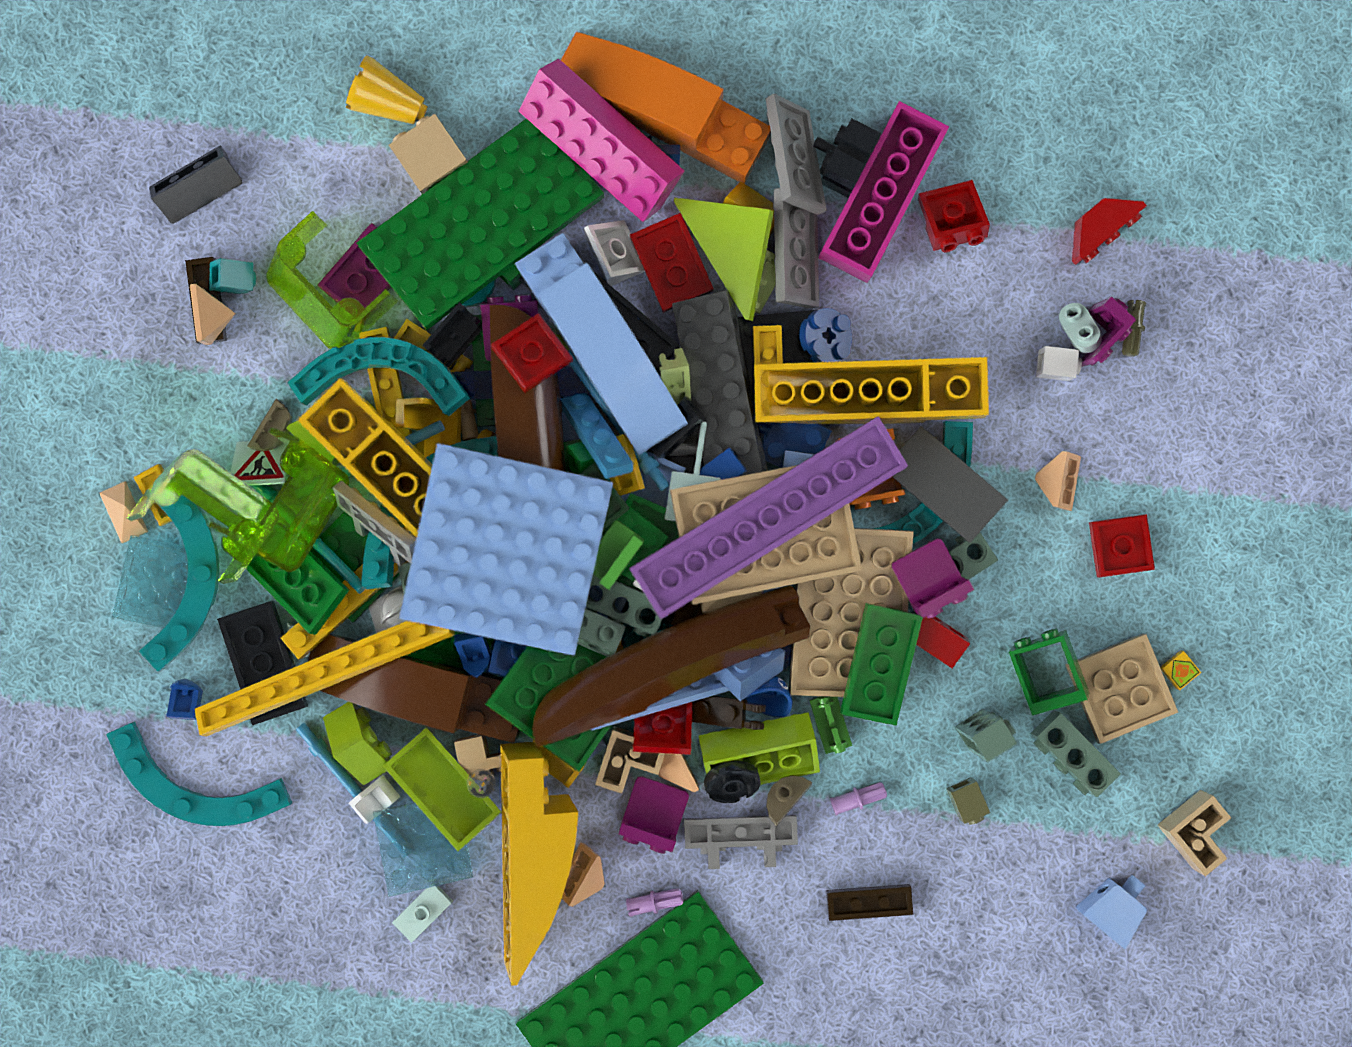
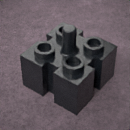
(846, 156)

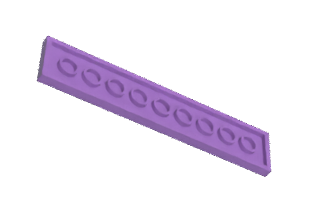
(768, 517)

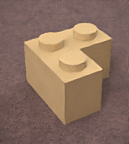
(620, 758)
(1191, 829)

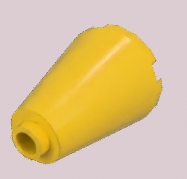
(384, 95)

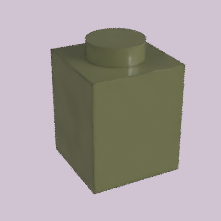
(968, 801)

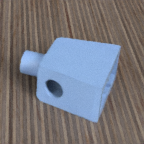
(1115, 909)

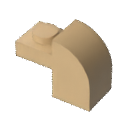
(474, 754)

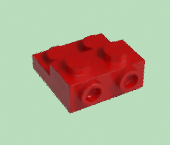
(954, 216)

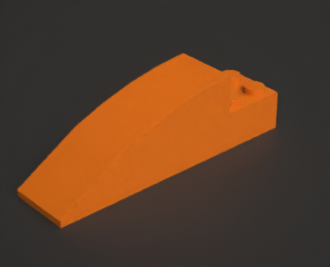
(670, 104)

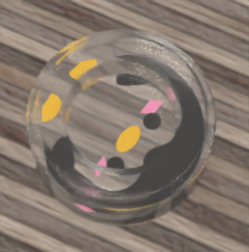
(481, 783)

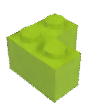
(356, 743)

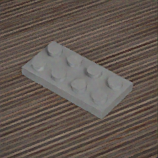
(795, 154)
(795, 254)

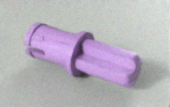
(858, 798)
(654, 902)

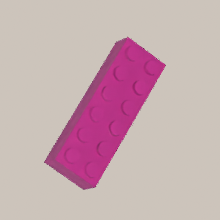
(600, 140)
(883, 192)

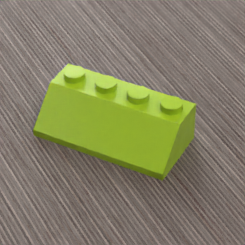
(778, 751)

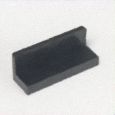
(195, 185)

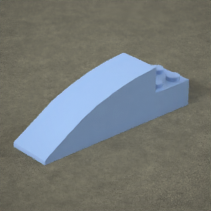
(601, 343)

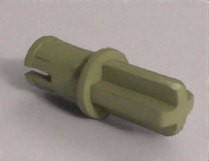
(1131, 344)

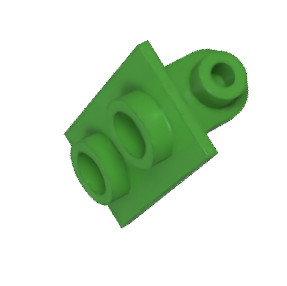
(830, 724)

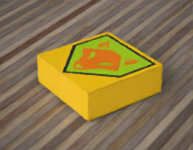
(1180, 670)

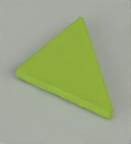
(734, 243)

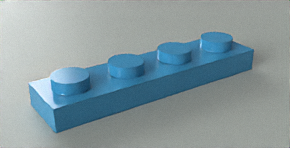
(596, 435)

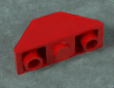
(1102, 225)

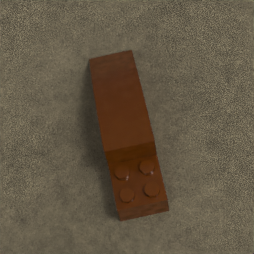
(423, 693)

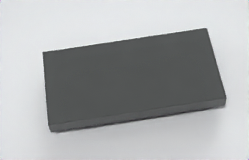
(948, 485)

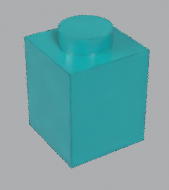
(232, 276)

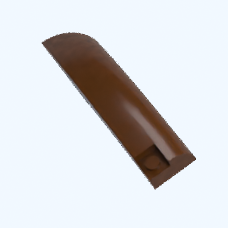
(528, 422)
(668, 662)

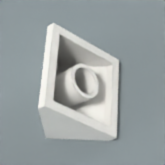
(613, 251)

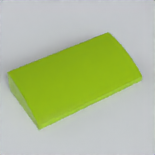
(440, 789)

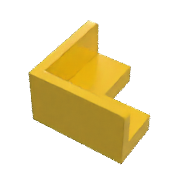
(421, 412)

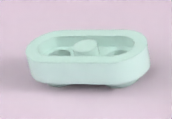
(1078, 326)

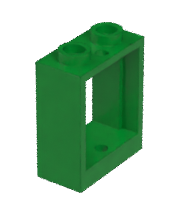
(1056, 699)

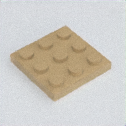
(1124, 688)

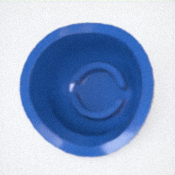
(775, 696)

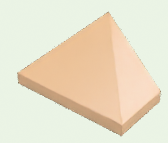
(209, 315)
(1059, 479)
(119, 504)
(676, 770)
(584, 876)

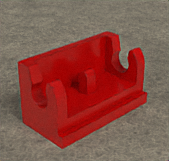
(942, 640)

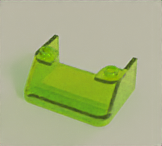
(332, 325)
(214, 491)
(297, 511)

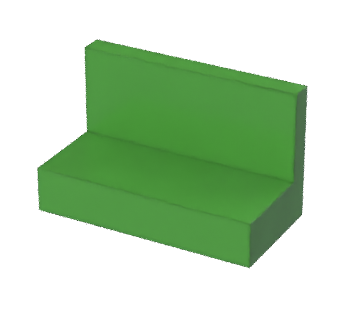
(615, 552)

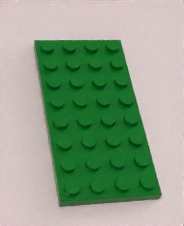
(479, 222)
(651, 987)

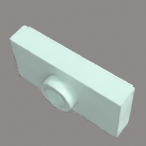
(422, 912)

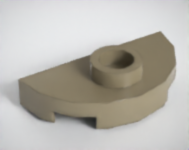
(276, 417)
(784, 796)

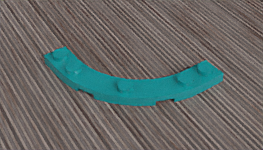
(380, 353)
(921, 520)
(378, 559)
(200, 586)
(182, 802)

